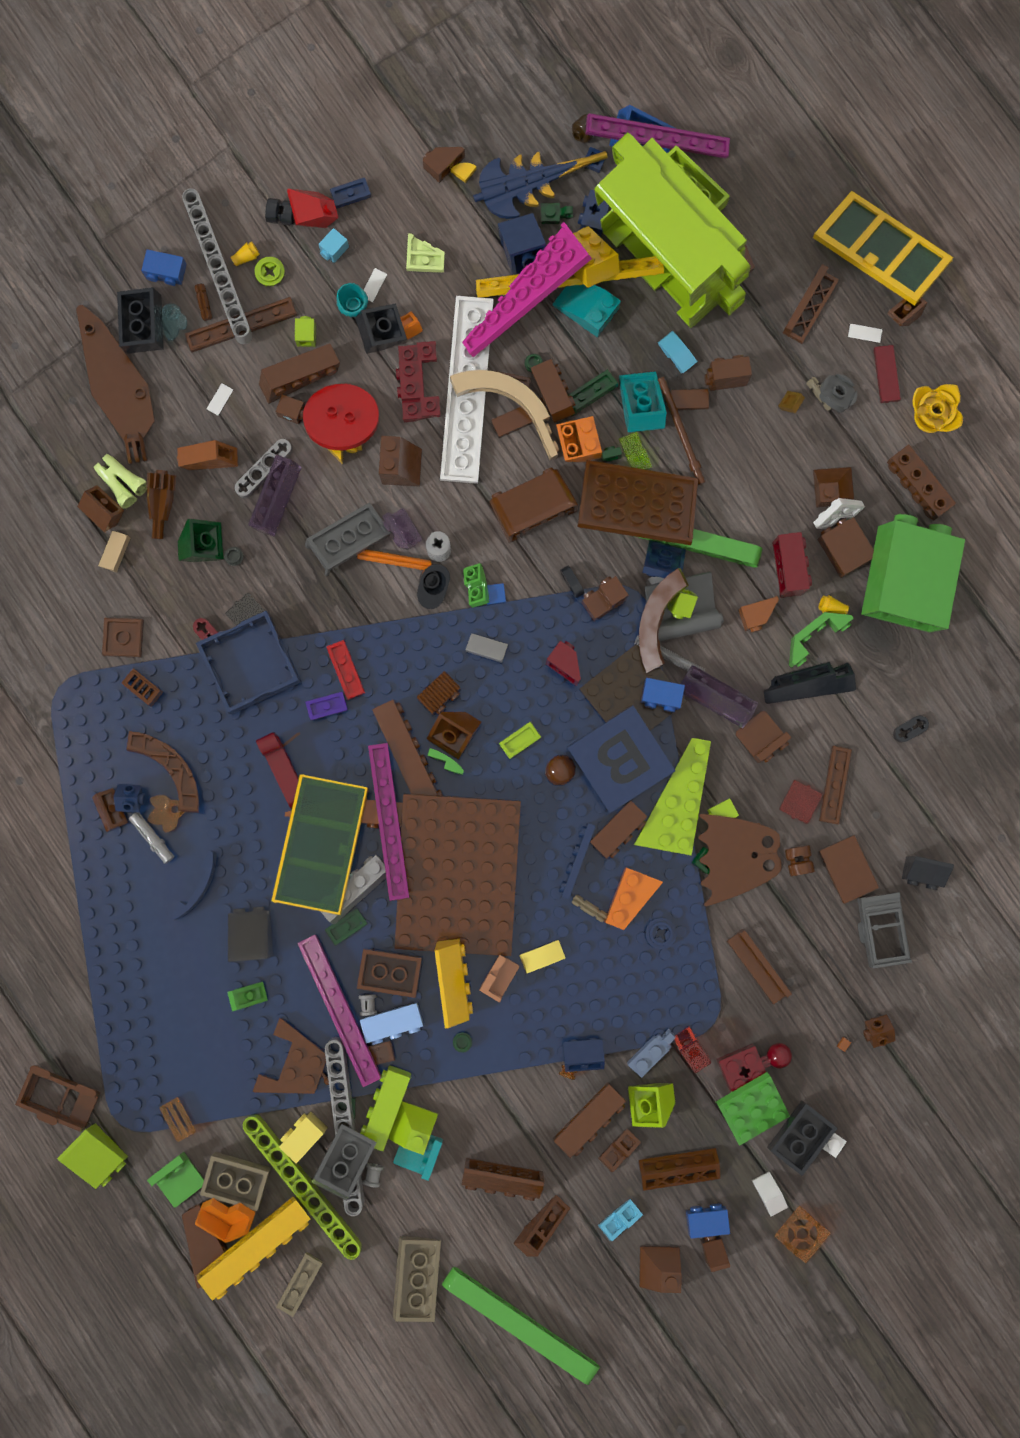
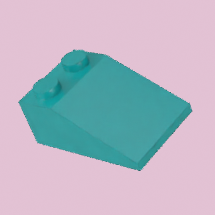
(588, 306)
(642, 402)

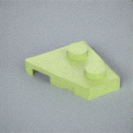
(423, 256)

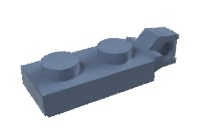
(651, 1053)

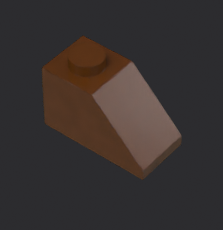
(441, 160)
(906, 313)
(715, 1253)

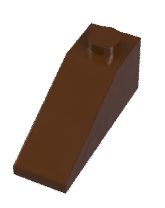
(541, 1227)

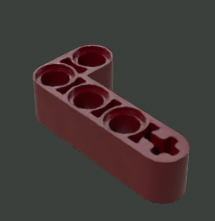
(280, 764)

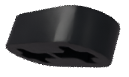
(572, 581)
(913, 732)

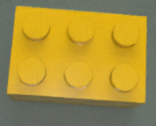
(603, 262)

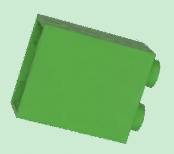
(913, 574)

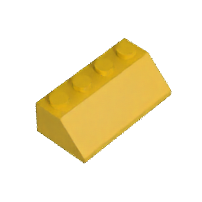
(452, 982)

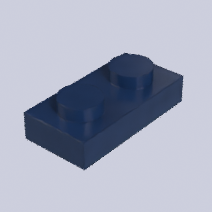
(350, 193)

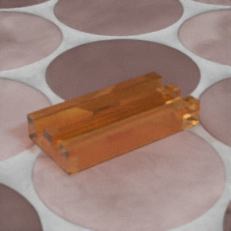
(178, 1137)

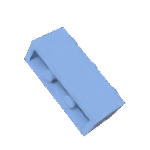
(392, 1023)

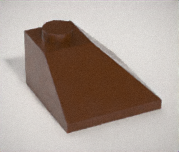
(832, 484)
(453, 732)
(660, 1269)

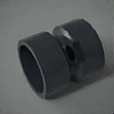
(274, 210)

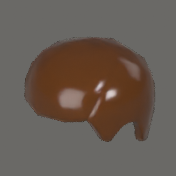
(560, 770)

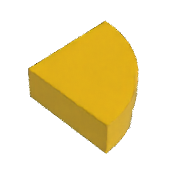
(463, 171)

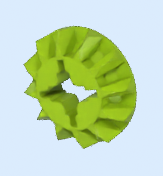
(270, 263)

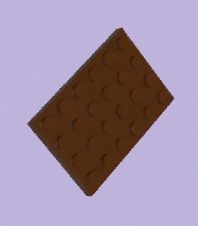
(638, 502)

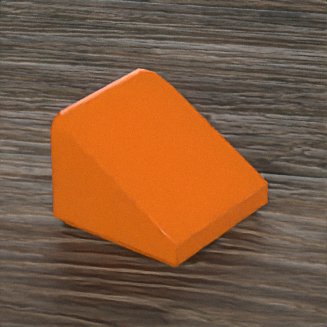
(411, 325)

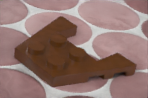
(301, 1068)

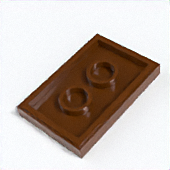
(848, 869)

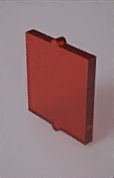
(800, 802)

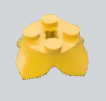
(946, 400)

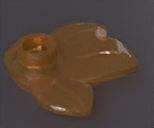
(163, 812)

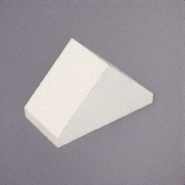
(770, 1193)

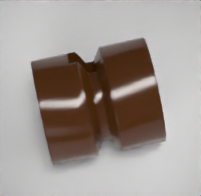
(802, 867)

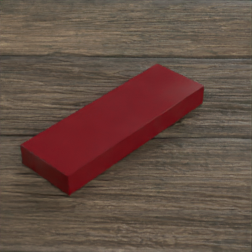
(886, 374)

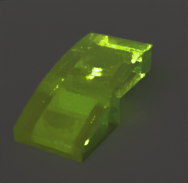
(634, 451)

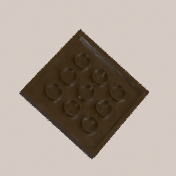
(622, 686)

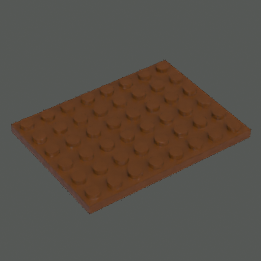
(458, 873)

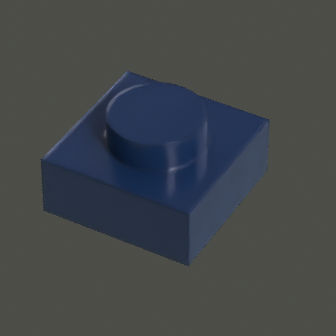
(597, 166)

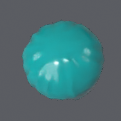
(351, 299)

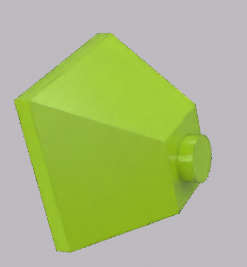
(651, 1104)
(413, 1127)

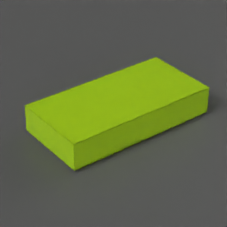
(520, 740)

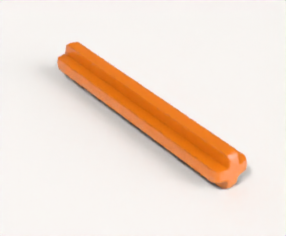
(393, 559)

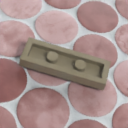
(299, 1284)

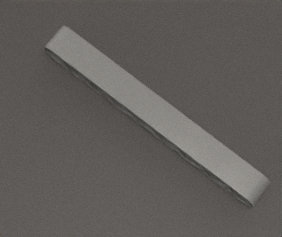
(213, 258)
(343, 1115)

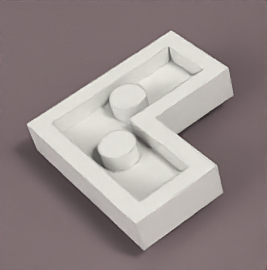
(839, 509)

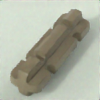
(813, 384)
(589, 908)

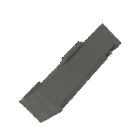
(881, 905)

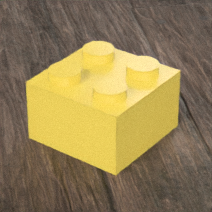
(303, 1137)

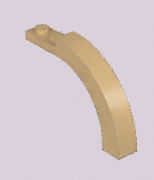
(502, 384)

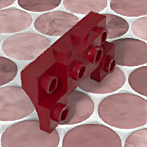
(410, 373)

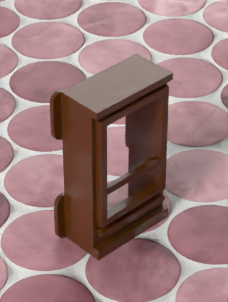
(81, 1111)

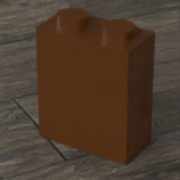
(846, 546)

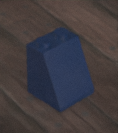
(521, 241)

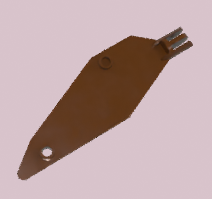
(116, 384)

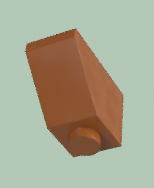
(757, 614)

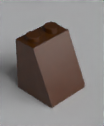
(399, 462)

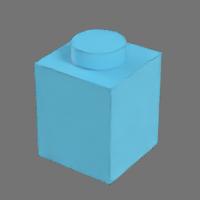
(333, 245)

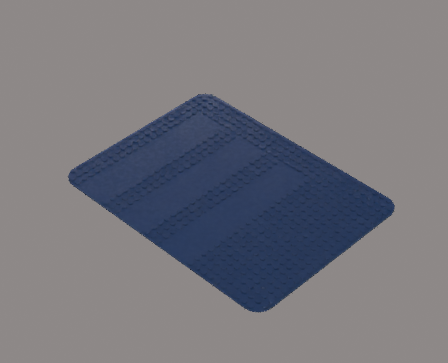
(166, 981)

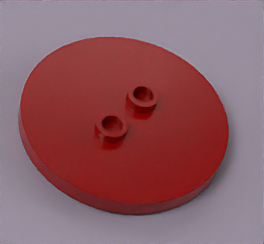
(341, 417)

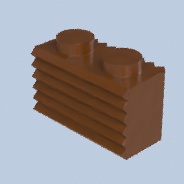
(439, 693)

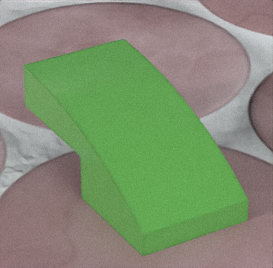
(450, 764)

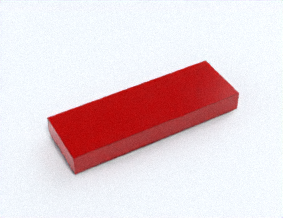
(345, 670)

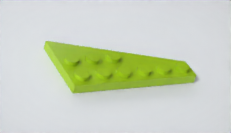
(676, 813)

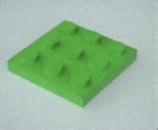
(753, 1108)

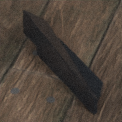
(811, 682)

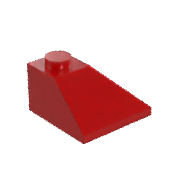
(312, 208)

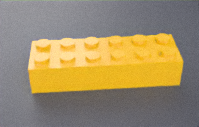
(252, 1248)

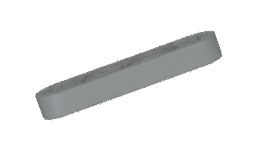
(260, 466)

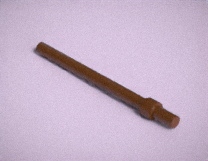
(694, 464)

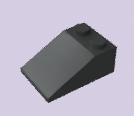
(344, 1162)

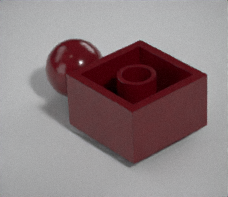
(778, 1056)

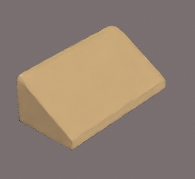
(114, 551)

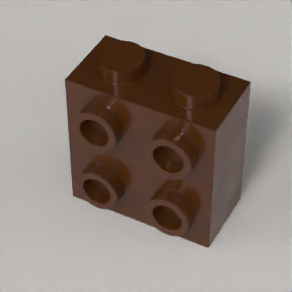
(728, 373)

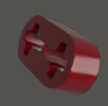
(202, 635)

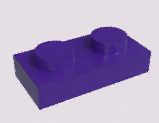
(326, 706)

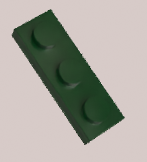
(593, 390)

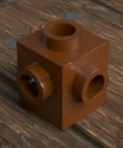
(879, 1031)

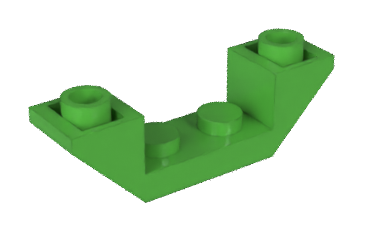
(834, 620)

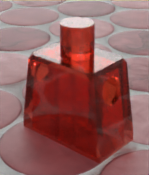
(693, 1052)

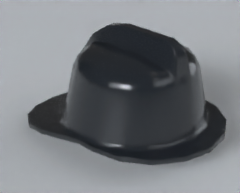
(433, 586)

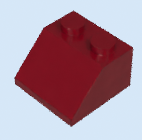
(565, 662)

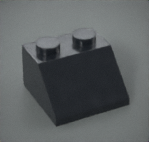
(380, 328)
(926, 871)

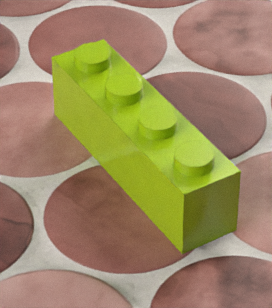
(386, 1107)

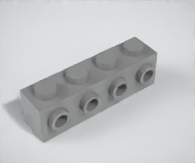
(360, 885)

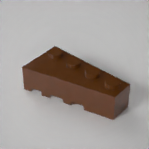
(298, 372)

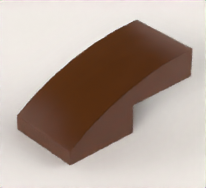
(619, 1149)

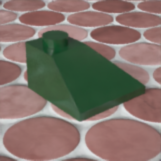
(200, 541)

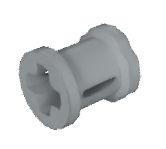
(367, 1004)
(373, 1175)

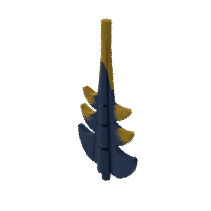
(500, 189)

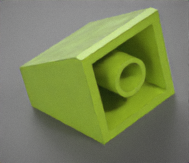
(94, 1157)

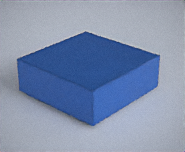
(496, 594)

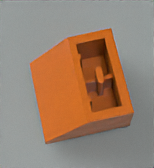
(579, 440)

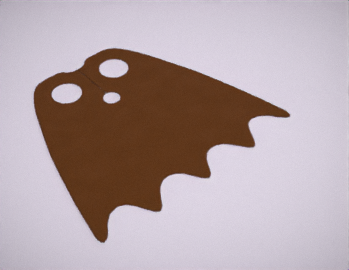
(730, 858)

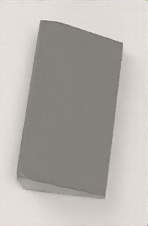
(486, 648)

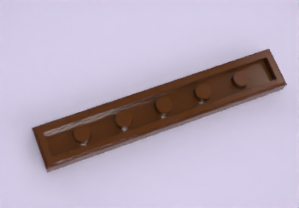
(256, 318)

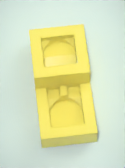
(542, 956)

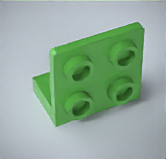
(178, 1179)

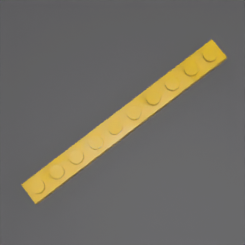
(628, 269)

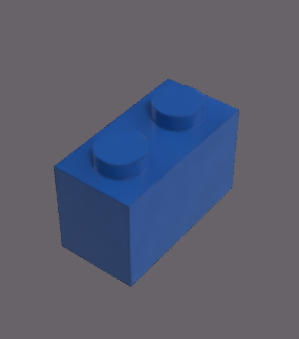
(164, 267)
(662, 694)
(707, 1221)

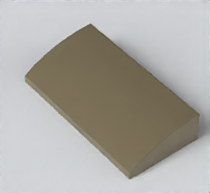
(416, 1279)

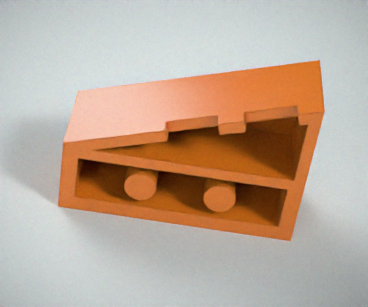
(630, 897)

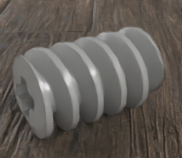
(438, 539)

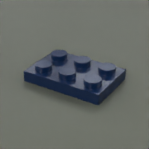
(663, 559)

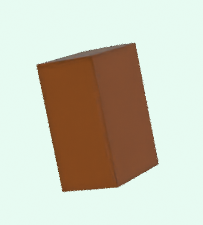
(843, 1044)

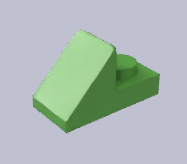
(247, 996)

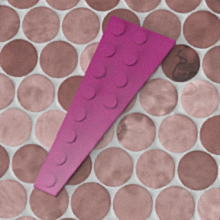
(536, 281)

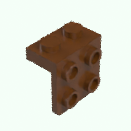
(762, 737)

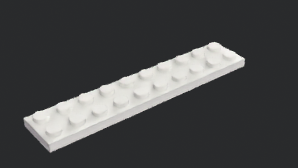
(465, 412)

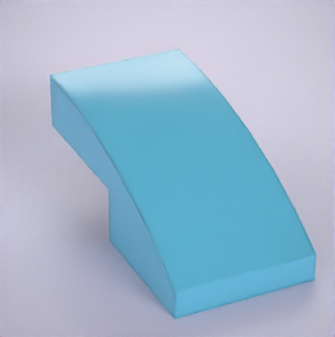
(677, 351)
(620, 1219)

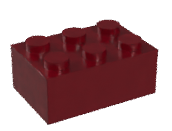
(791, 564)

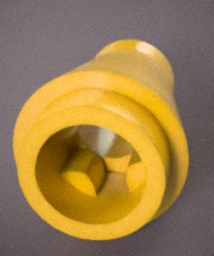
(245, 254)
(832, 605)

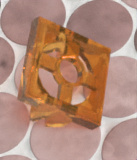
(822, 1234)

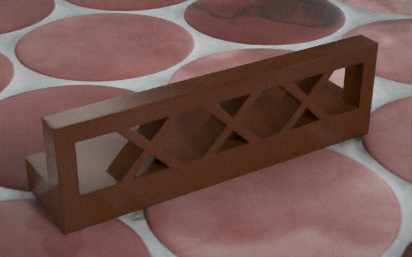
(807, 298)
(758, 966)
(679, 1166)

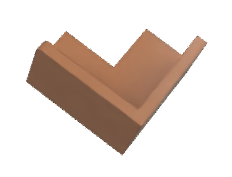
(499, 978)

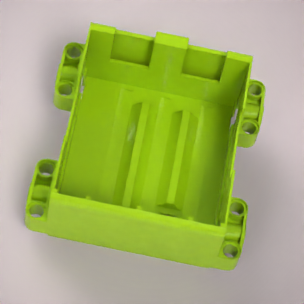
(669, 217)

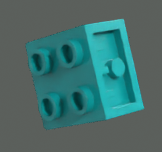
(417, 1162)

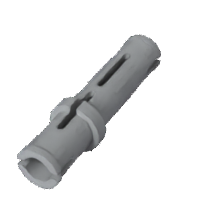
(151, 837)

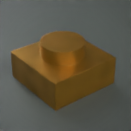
(791, 402)

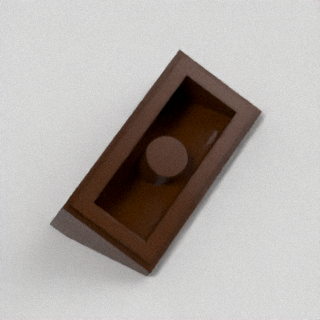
(106, 808)

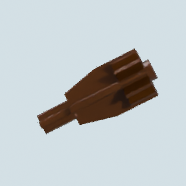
(160, 498)

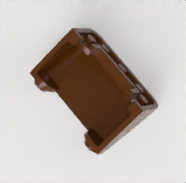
(533, 504)

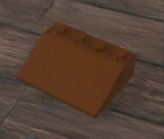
(503, 1178)

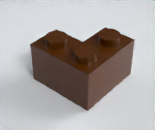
(608, 597)

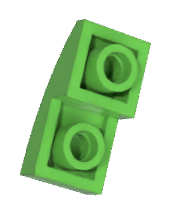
(477, 586)

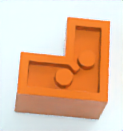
(224, 1221)

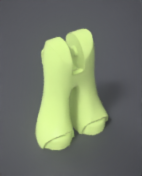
(109, 476)

